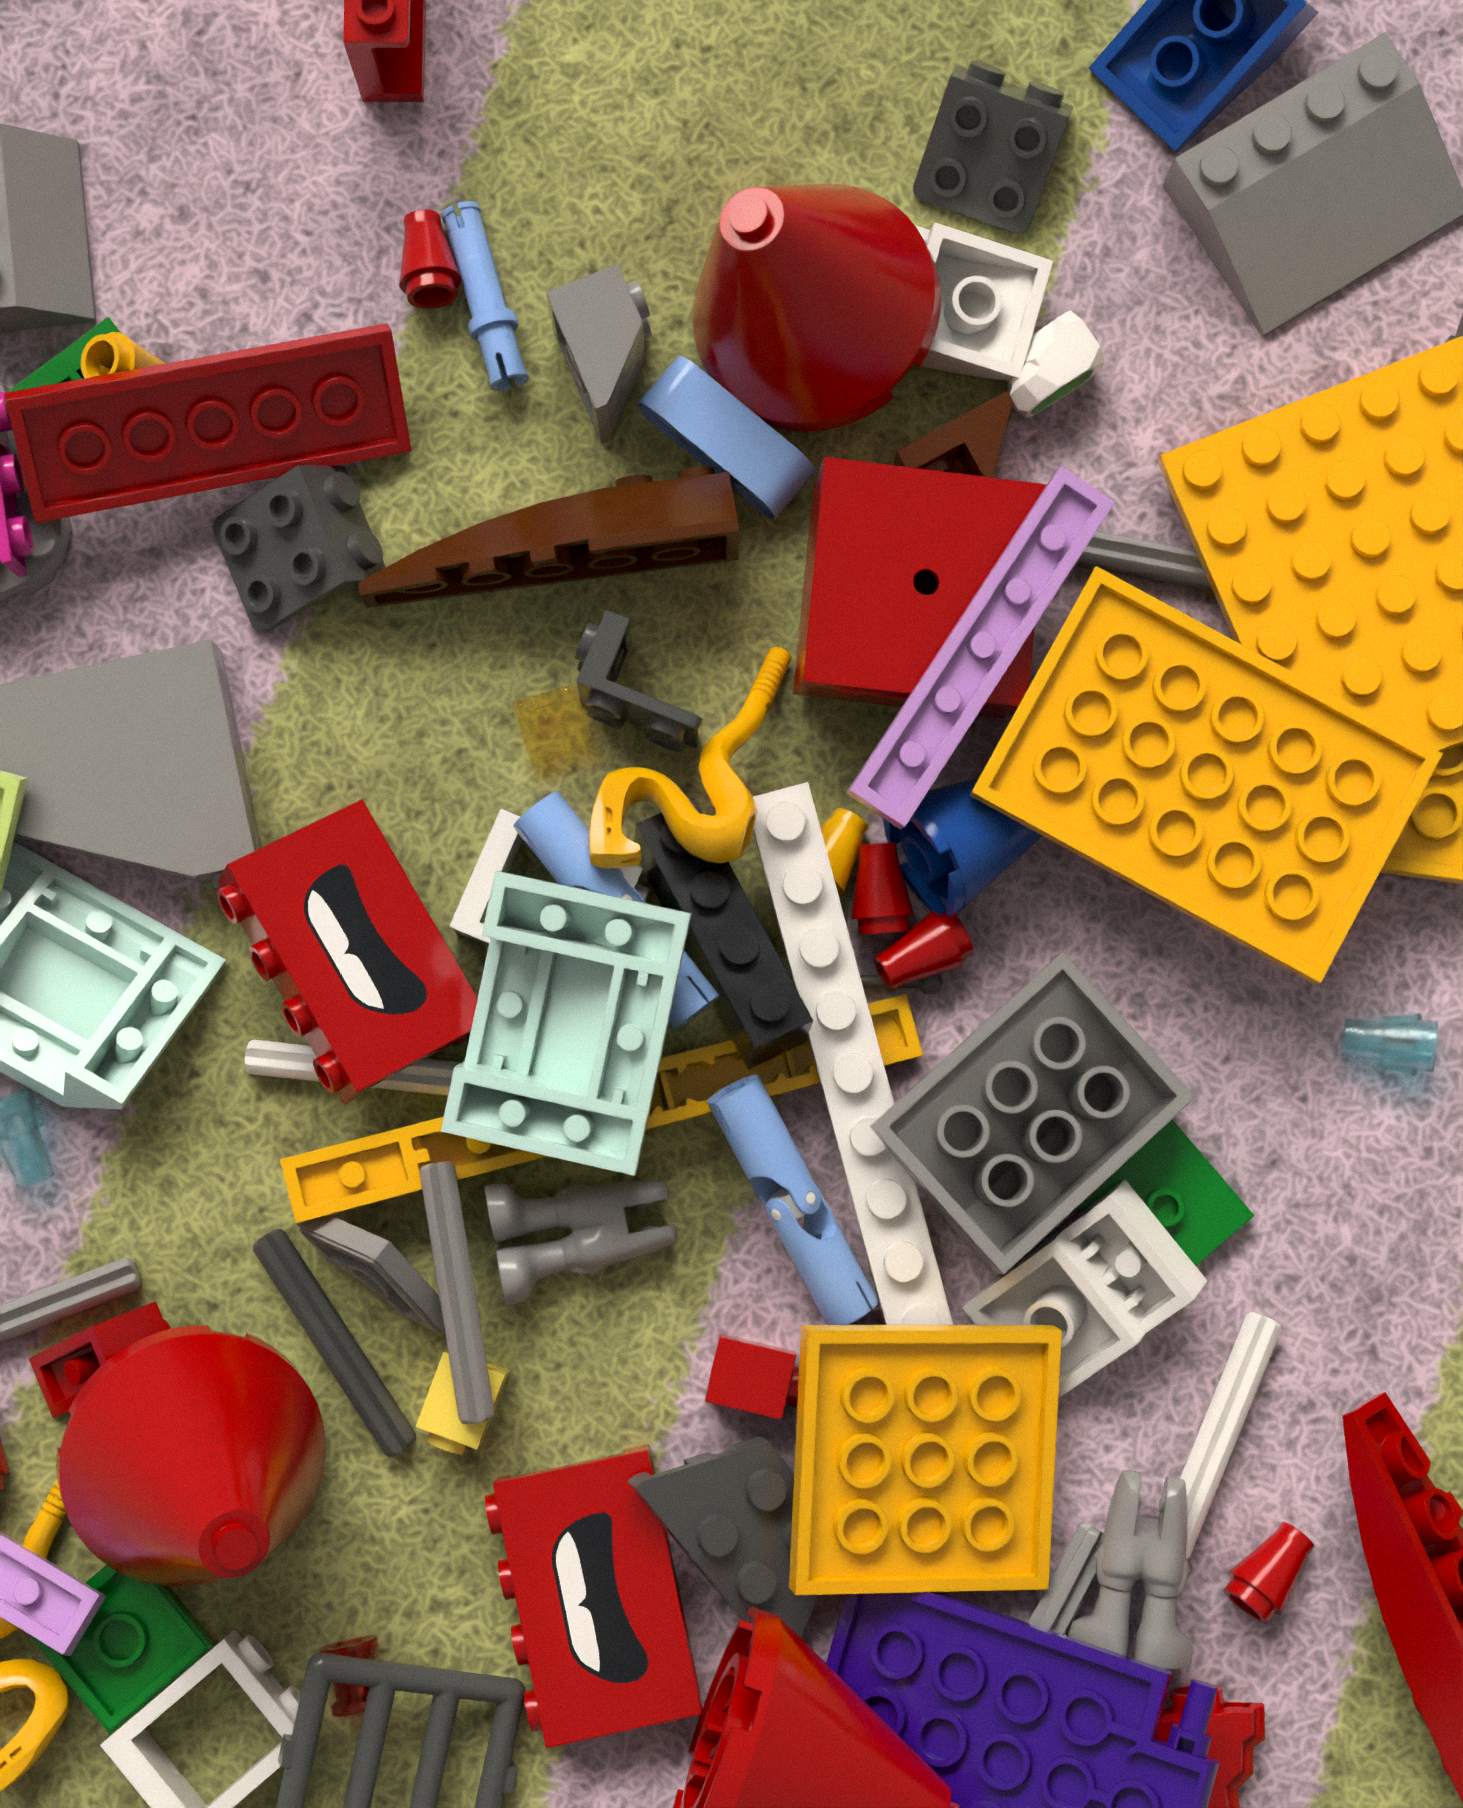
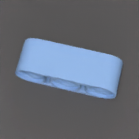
(726, 436)

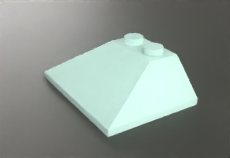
(88, 986)
(568, 1023)

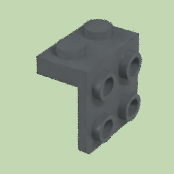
(992, 147)
(297, 543)
(601, 659)

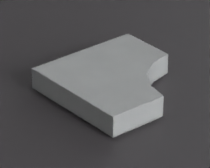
(377, 1266)

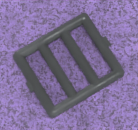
(383, 1680)

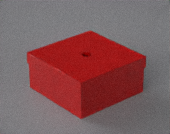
(894, 571)

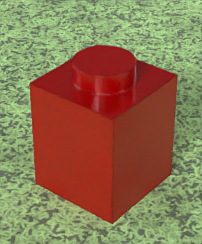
(753, 1377)

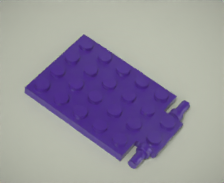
(1021, 1709)

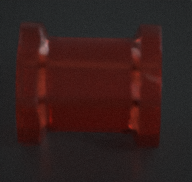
(351, 1698)

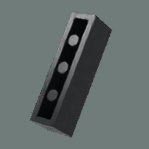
(726, 945)

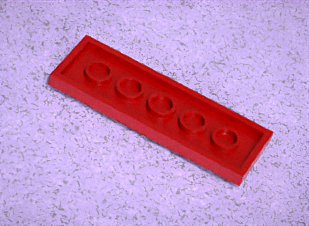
(208, 422)

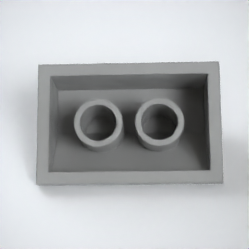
(42, 232)

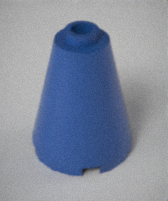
(957, 847)

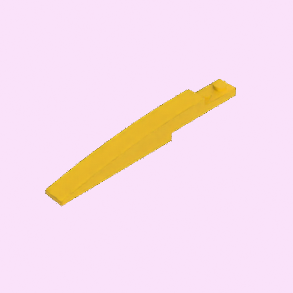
(391, 1161)

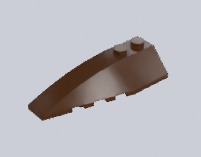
(574, 539)

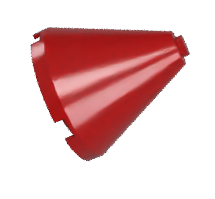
(814, 303)
(190, 1456)
(796, 1735)

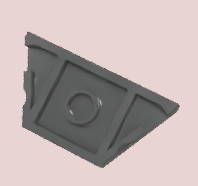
(734, 1525)

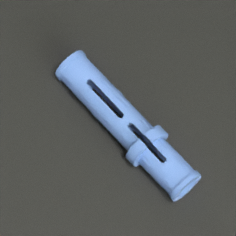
(491, 319)

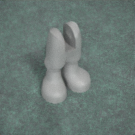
(596, 1224)
(1144, 1551)

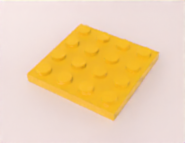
(924, 1458)

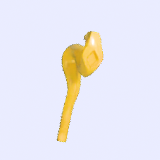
(708, 837)
(46, 1683)

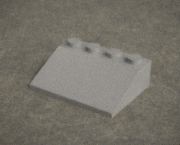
(1319, 185)
(1031, 1114)

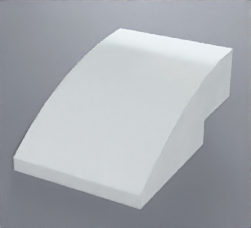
(986, 303)
(1097, 1280)

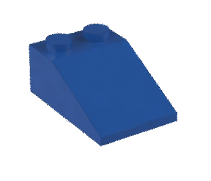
(1193, 57)

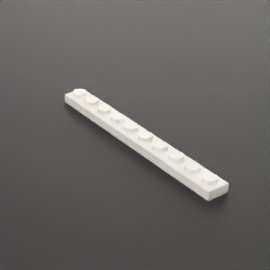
(847, 1056)

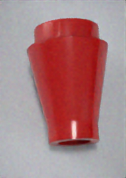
(427, 264)
(880, 891)
(927, 949)
(1268, 1574)

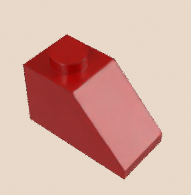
(72, 1362)

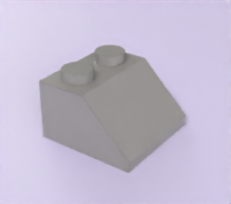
(602, 337)

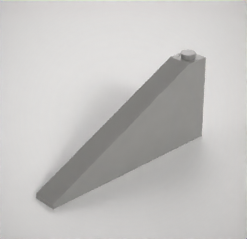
(133, 762)

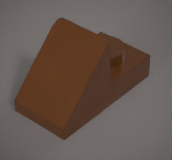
(970, 437)

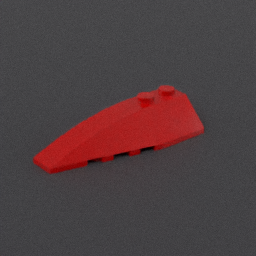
(1414, 1565)

